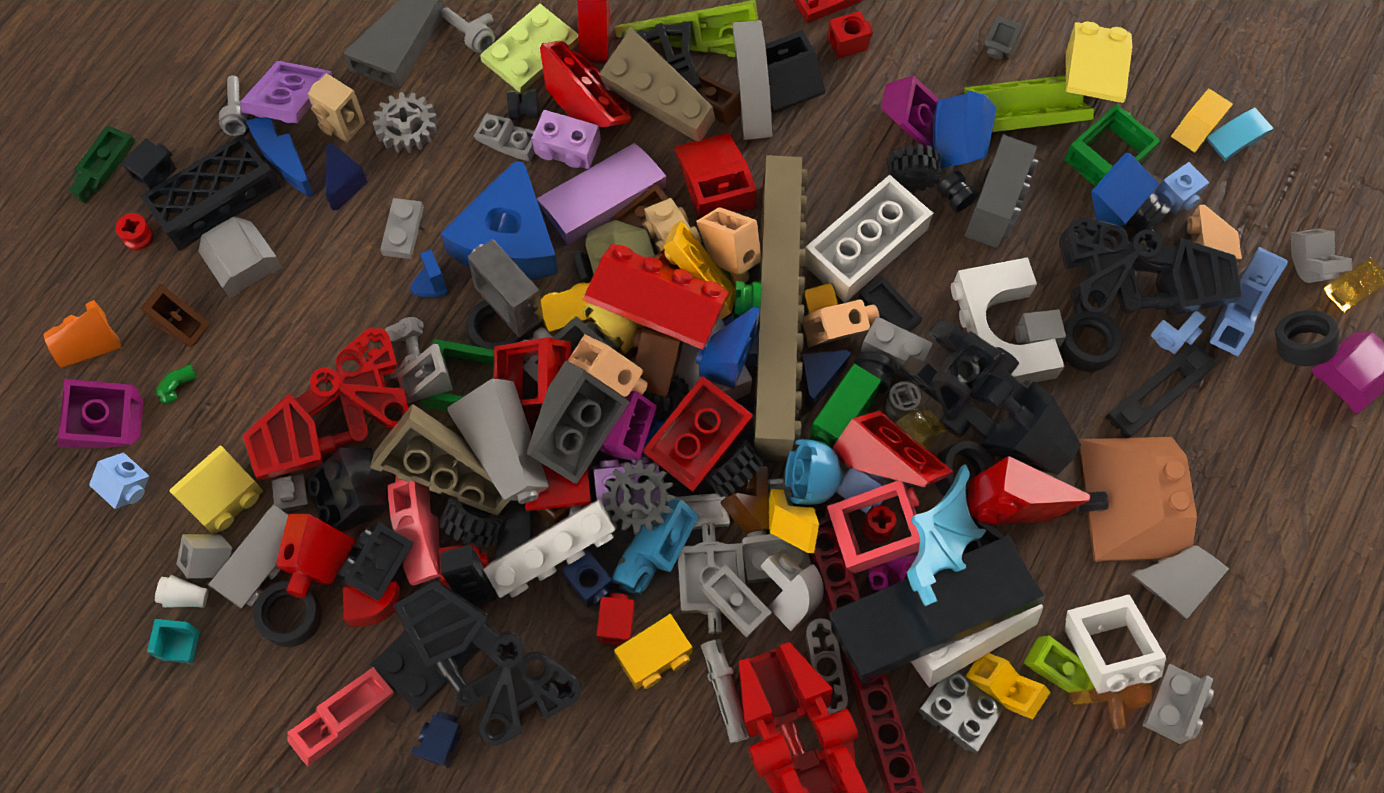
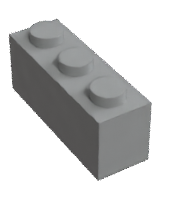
(252, 560)

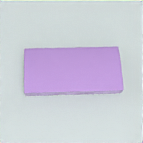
(600, 192)

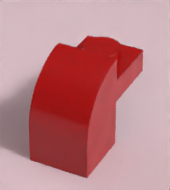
(364, 611)

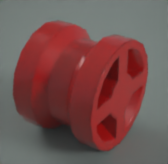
(142, 233)

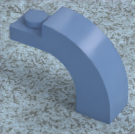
(1238, 319)

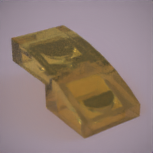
(1356, 285)

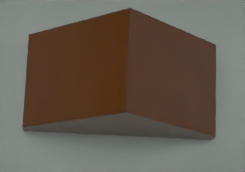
(174, 316)

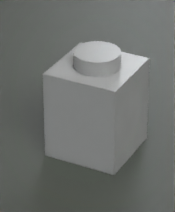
(1040, 327)

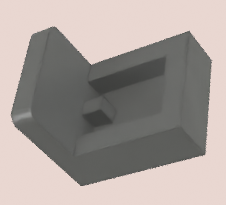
(1002, 38)

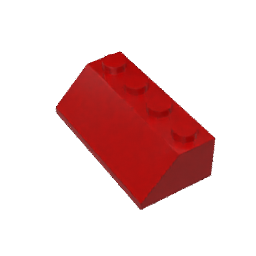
(656, 295)

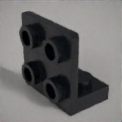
(375, 562)

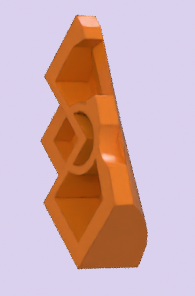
(81, 337)

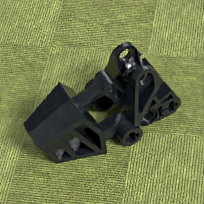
(1187, 274)
(1035, 426)
(445, 625)

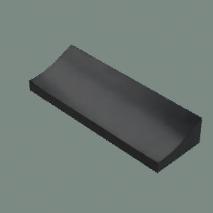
(898, 628)

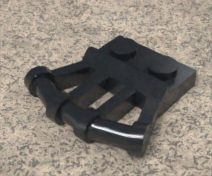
(682, 62)

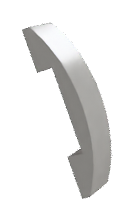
(753, 79)

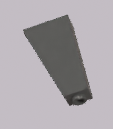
(395, 41)

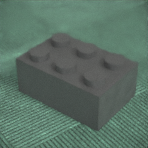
(1003, 192)

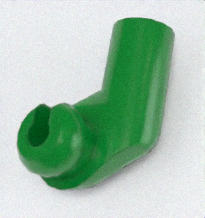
(166, 387)

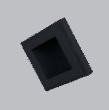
(583, 267)

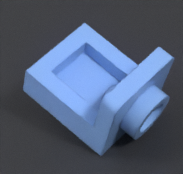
(1173, 339)

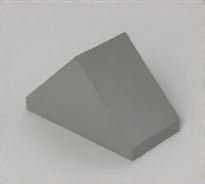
(425, 375)

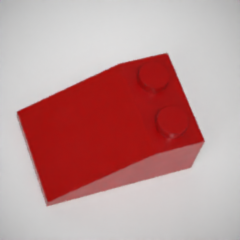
(698, 433)
(884, 449)
(1020, 494)

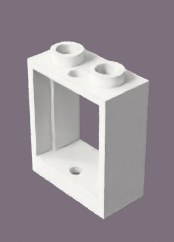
(1107, 616)

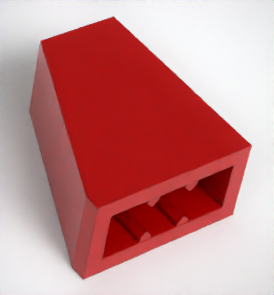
(594, 29)

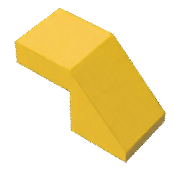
(1201, 120)
(792, 523)
(1006, 686)

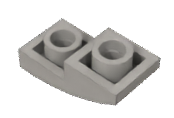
(505, 137)

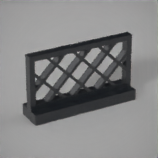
(219, 204)

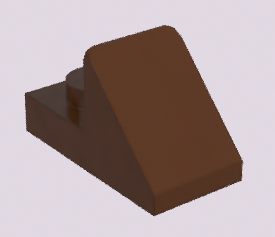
(750, 507)

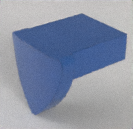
(429, 281)

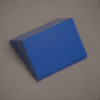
(1122, 191)

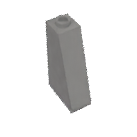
(500, 437)

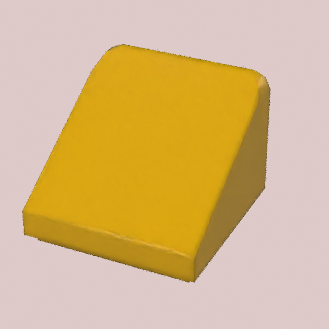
(819, 298)

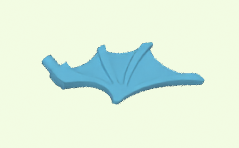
(943, 537)

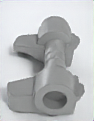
(406, 330)

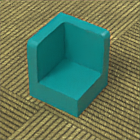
(173, 641)

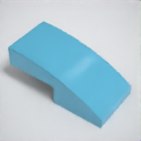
(1239, 133)

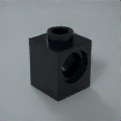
(149, 164)

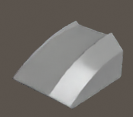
(237, 255)

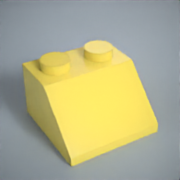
(217, 490)

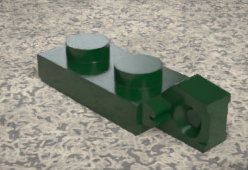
(100, 162)

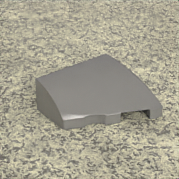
(1183, 579)

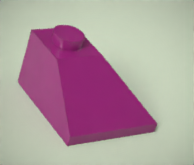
(911, 108)

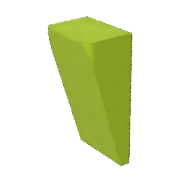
(1058, 665)

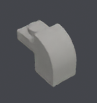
(1315, 255)
(800, 587)

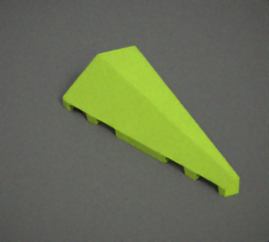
(710, 27)

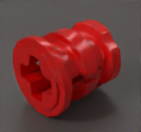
(871, 528)

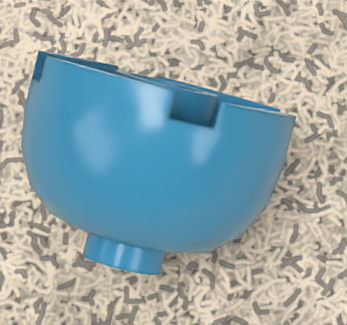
(812, 473)

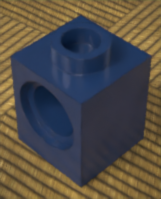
(585, 566)

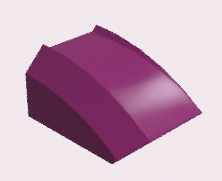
(1355, 370)
(99, 415)

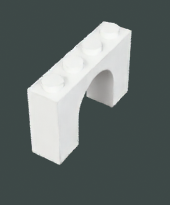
(997, 283)

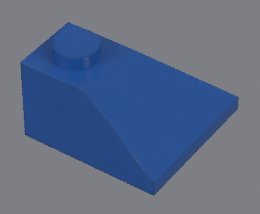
(728, 350)

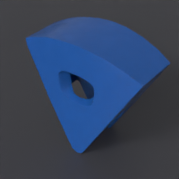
(510, 217)

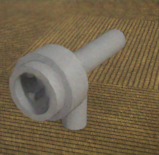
(477, 34)
(230, 117)

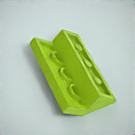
(1034, 103)

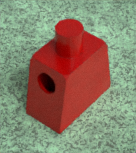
(311, 552)

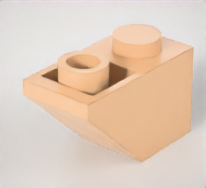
(1213, 231)

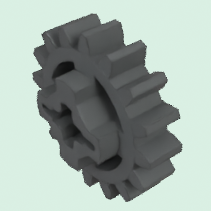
(627, 506)

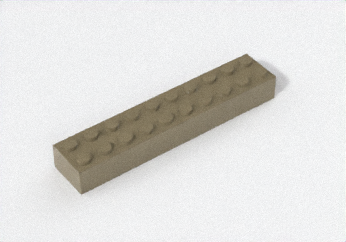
(781, 312)

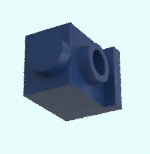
(438, 739)

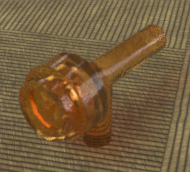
(1135, 697)

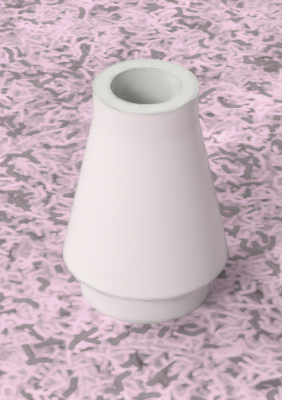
(180, 593)

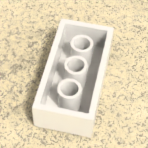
(867, 238)

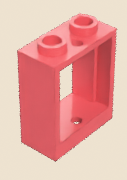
(846, 537)

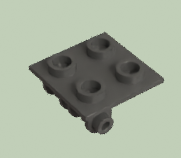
(961, 711)

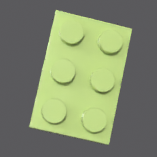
(517, 52)

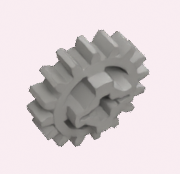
(405, 122)

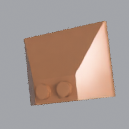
(1148, 497)

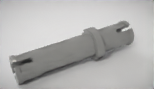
(721, 677)

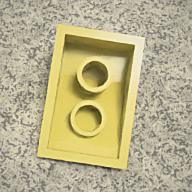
(1098, 61)

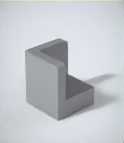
(202, 555)

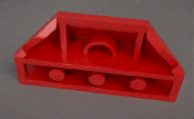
(578, 87)

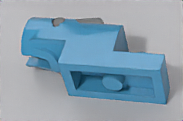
(654, 549)

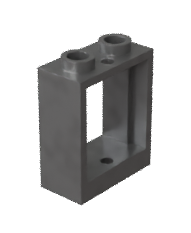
(505, 287)

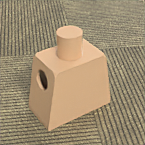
(731, 241)
(838, 322)
(608, 366)

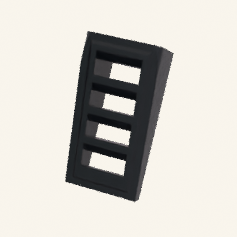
(465, 573)

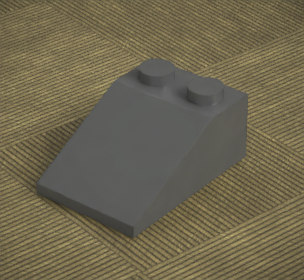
(574, 421)

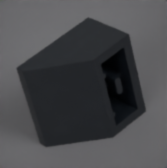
(792, 71)
(347, 489)

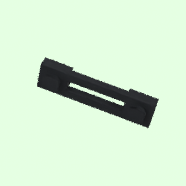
(1131, 416)

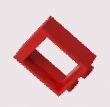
(551, 357)

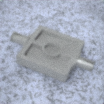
(698, 565)

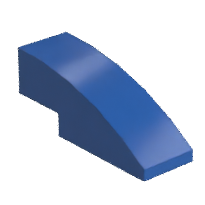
(280, 153)

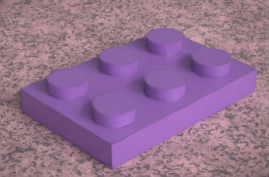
(282, 92)

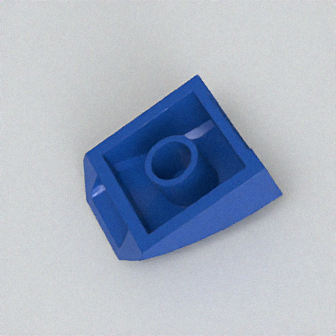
(963, 128)

